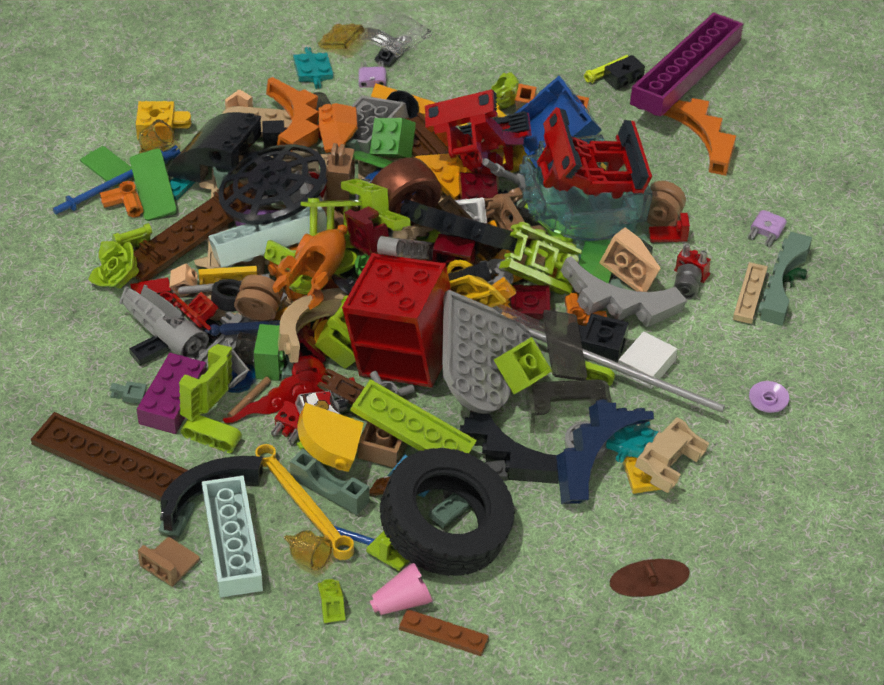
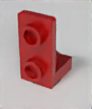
(671, 233)

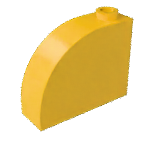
(329, 436)

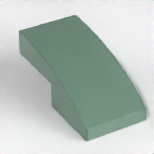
(181, 521)

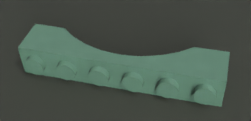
(776, 301)

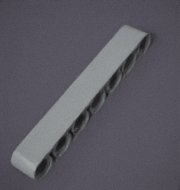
(405, 248)

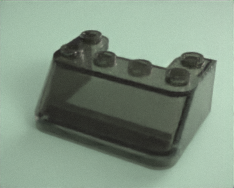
(542, 393)

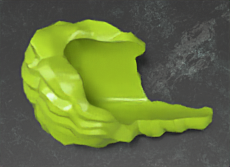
(506, 89)

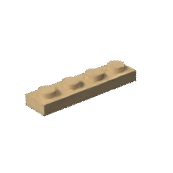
(750, 293)

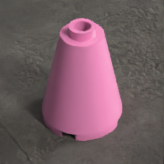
(401, 592)

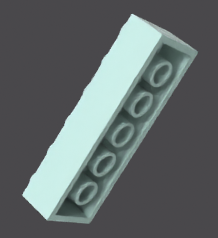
(250, 240)
(232, 536)

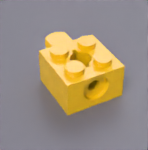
(161, 110)

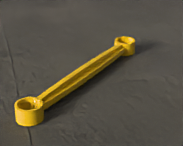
(306, 503)

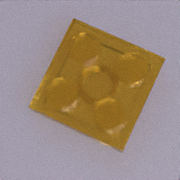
(341, 36)

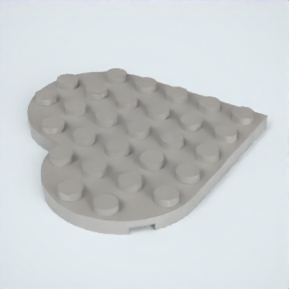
(471, 342)

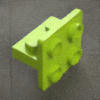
(384, 551)

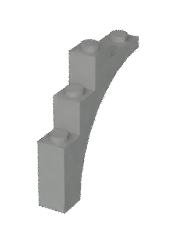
(621, 303)

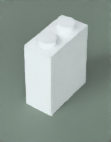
(649, 357)

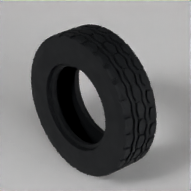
(434, 548)

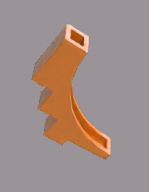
(302, 112)
(708, 128)

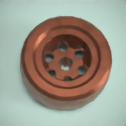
(409, 177)

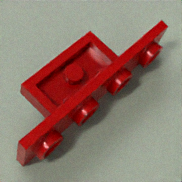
(198, 310)

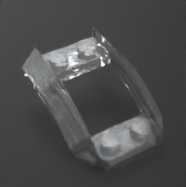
(400, 44)

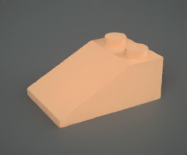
(630, 261)

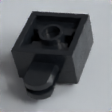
(604, 330)

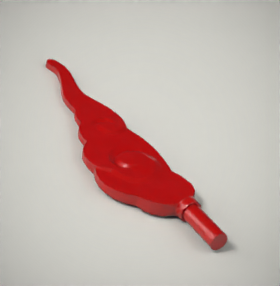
(288, 390)

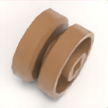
(666, 204)
(257, 299)

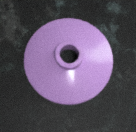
(768, 390)

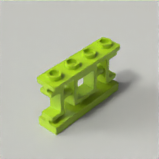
(533, 272)

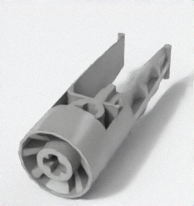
(165, 321)

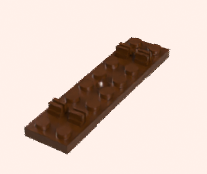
(178, 239)

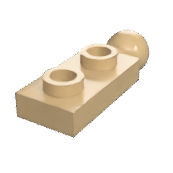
(412, 232)

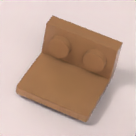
(168, 560)

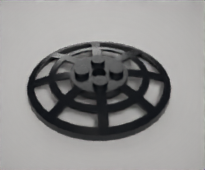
(272, 178)

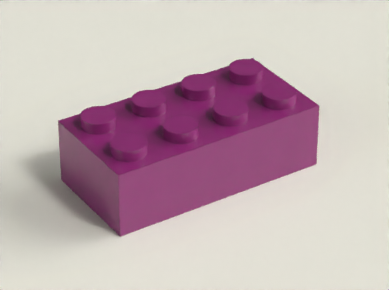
(162, 400)

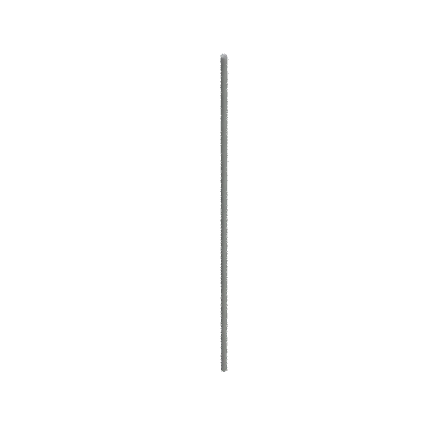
(640, 376)

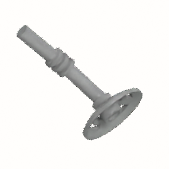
(499, 171)

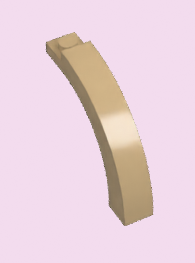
(299, 315)

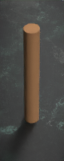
(250, 396)

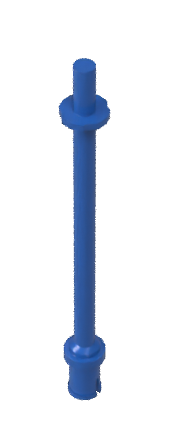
(71, 203)

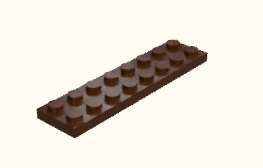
(106, 455)

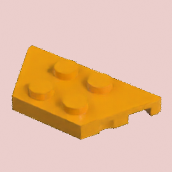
(446, 171)

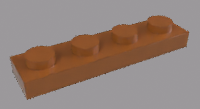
(444, 632)

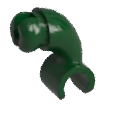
(794, 273)

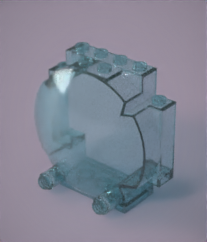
(576, 213)

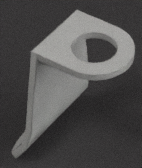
(237, 365)

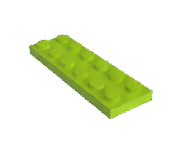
(408, 421)

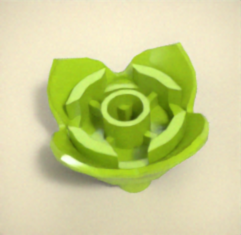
(117, 265)

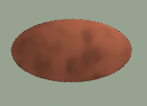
(649, 577)

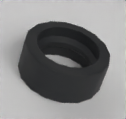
(225, 286)

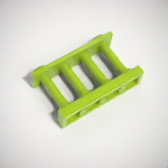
(313, 203)

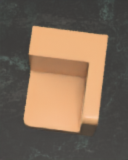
(239, 98)

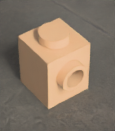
(181, 277)

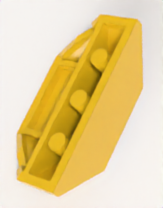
(478, 290)

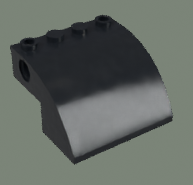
(216, 145)

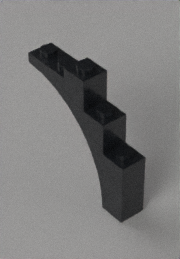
(458, 225)
(520, 461)

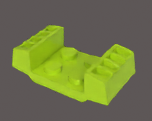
(201, 394)

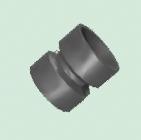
(688, 280)

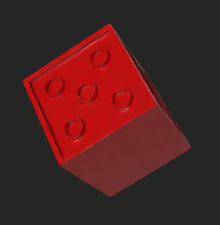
(398, 319)

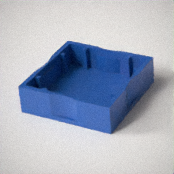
(557, 95)

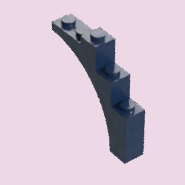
(576, 463)

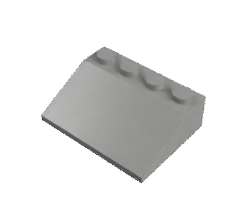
(371, 108)

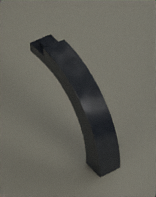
(189, 483)

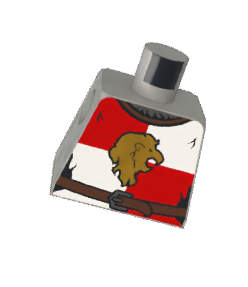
(321, 399)

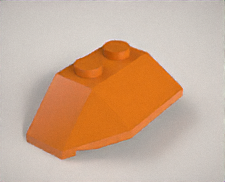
(337, 124)

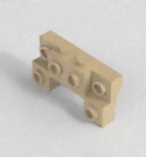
(666, 449)

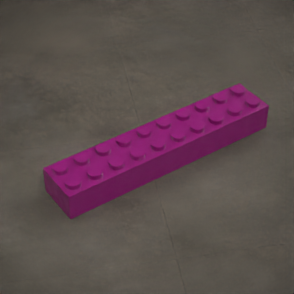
(686, 64)

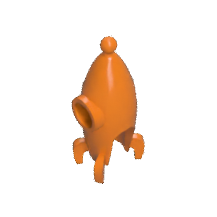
(315, 257)

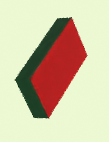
(157, 285)

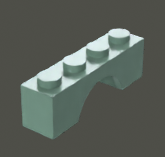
(310, 472)

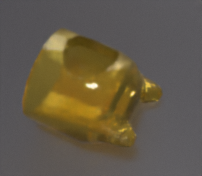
(156, 136)
(309, 549)

